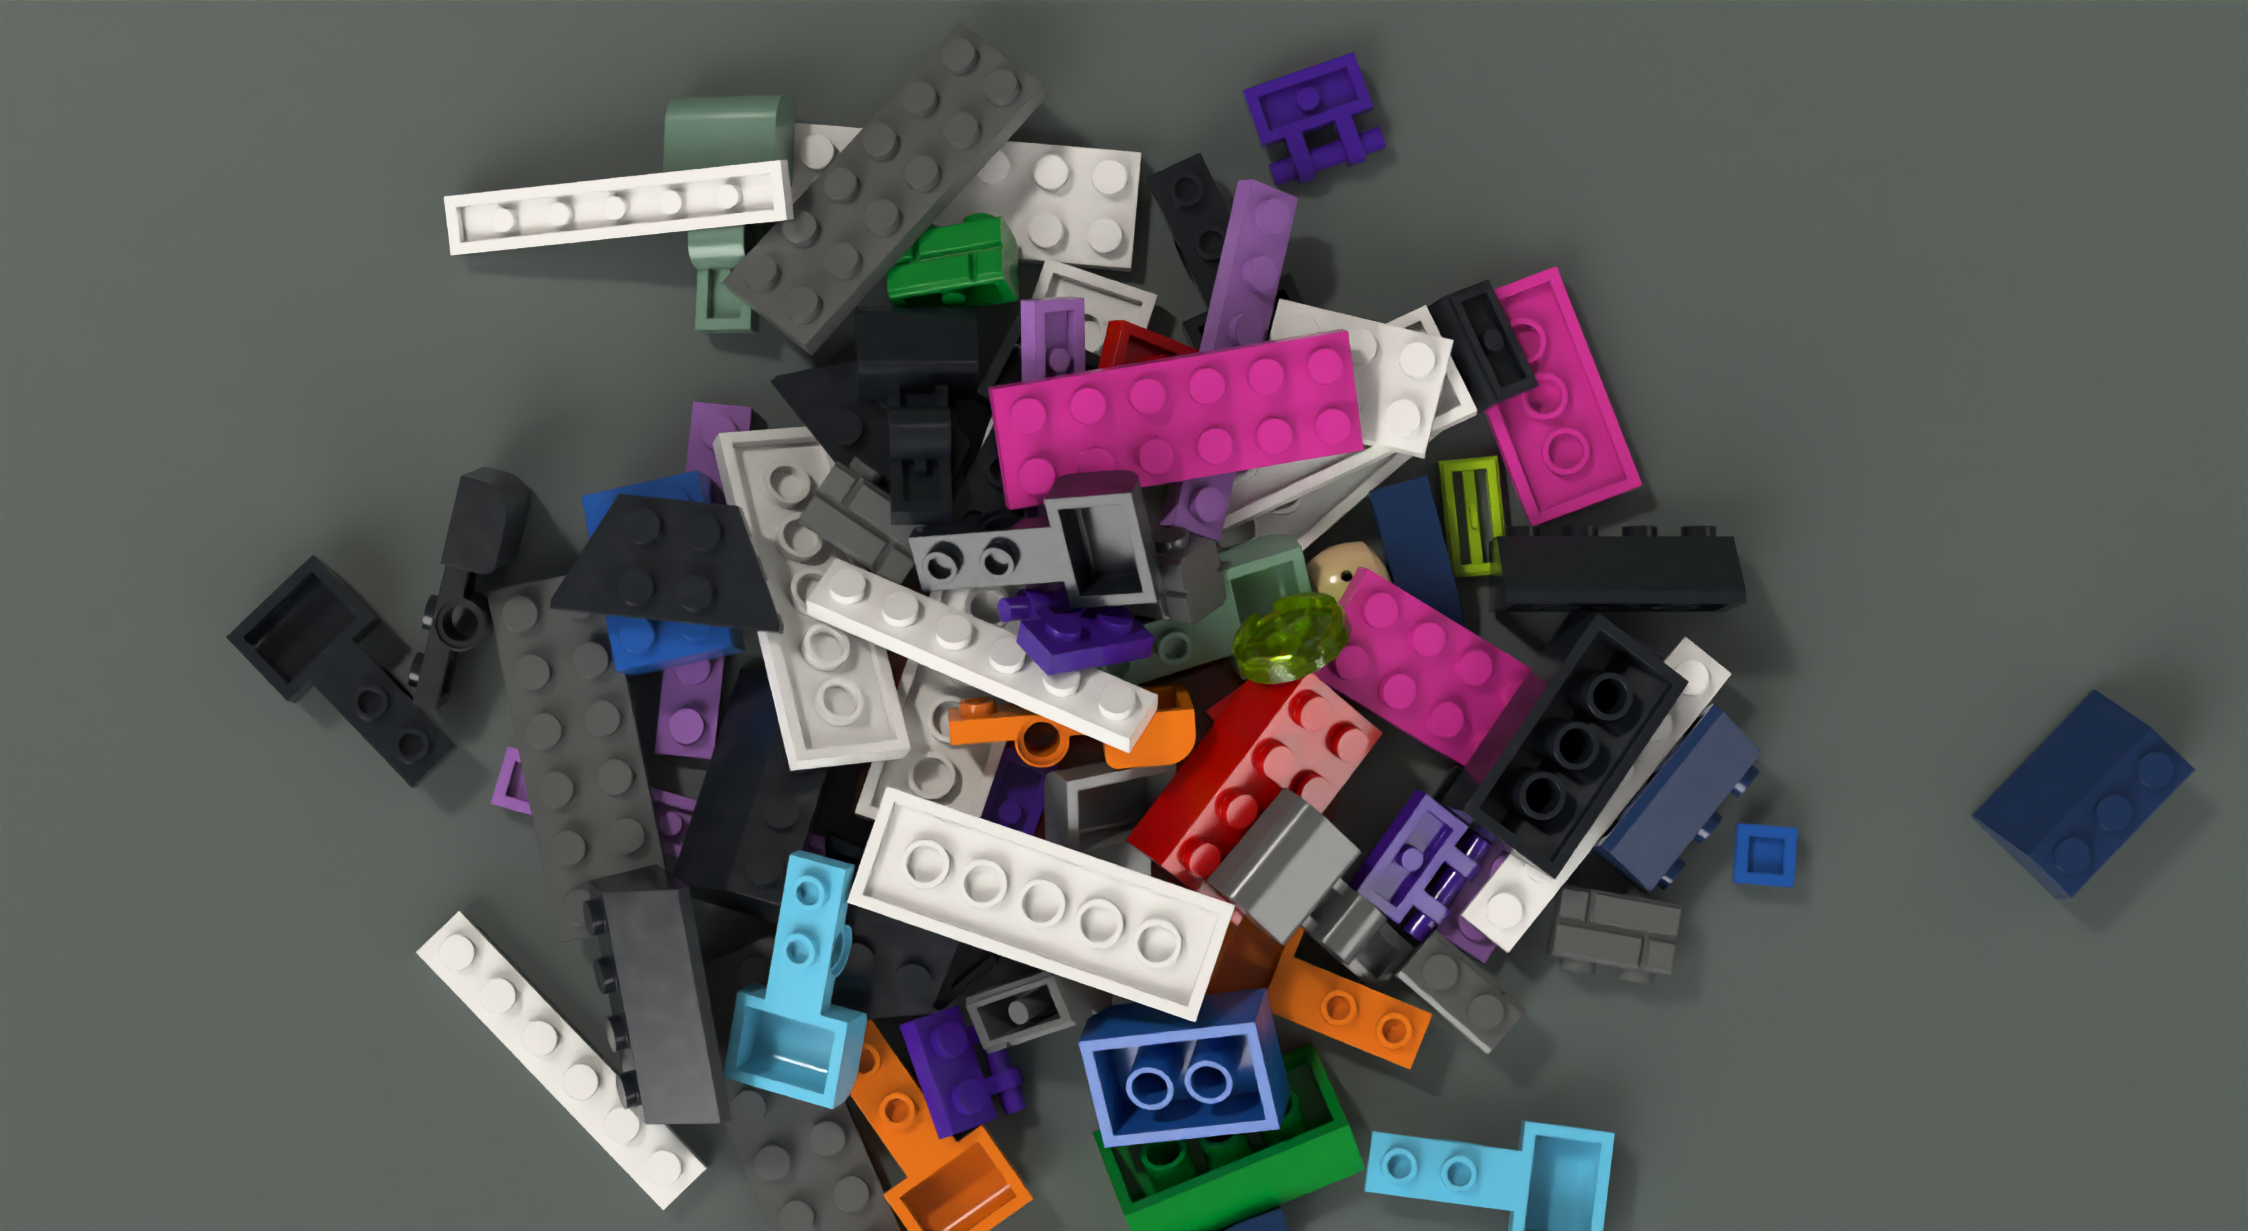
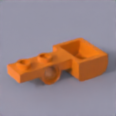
(1163, 742)
(1317, 996)
(947, 1180)

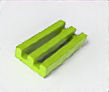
(1445, 478)

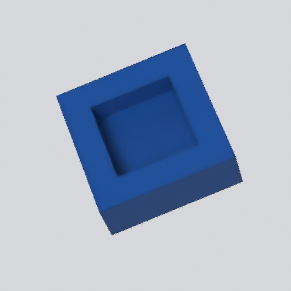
(1764, 855)

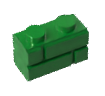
(958, 266)

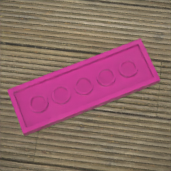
(1180, 415)

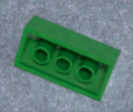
(1236, 1176)

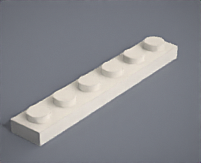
(619, 207)
(979, 655)
(1520, 892)
(558, 1057)

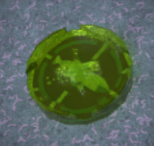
(1291, 640)

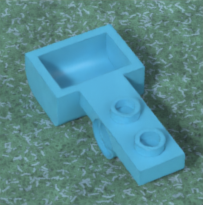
(788, 1031)
(1547, 1184)

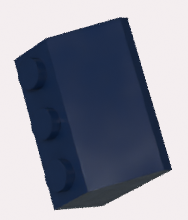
(2082, 794)
(1679, 801)

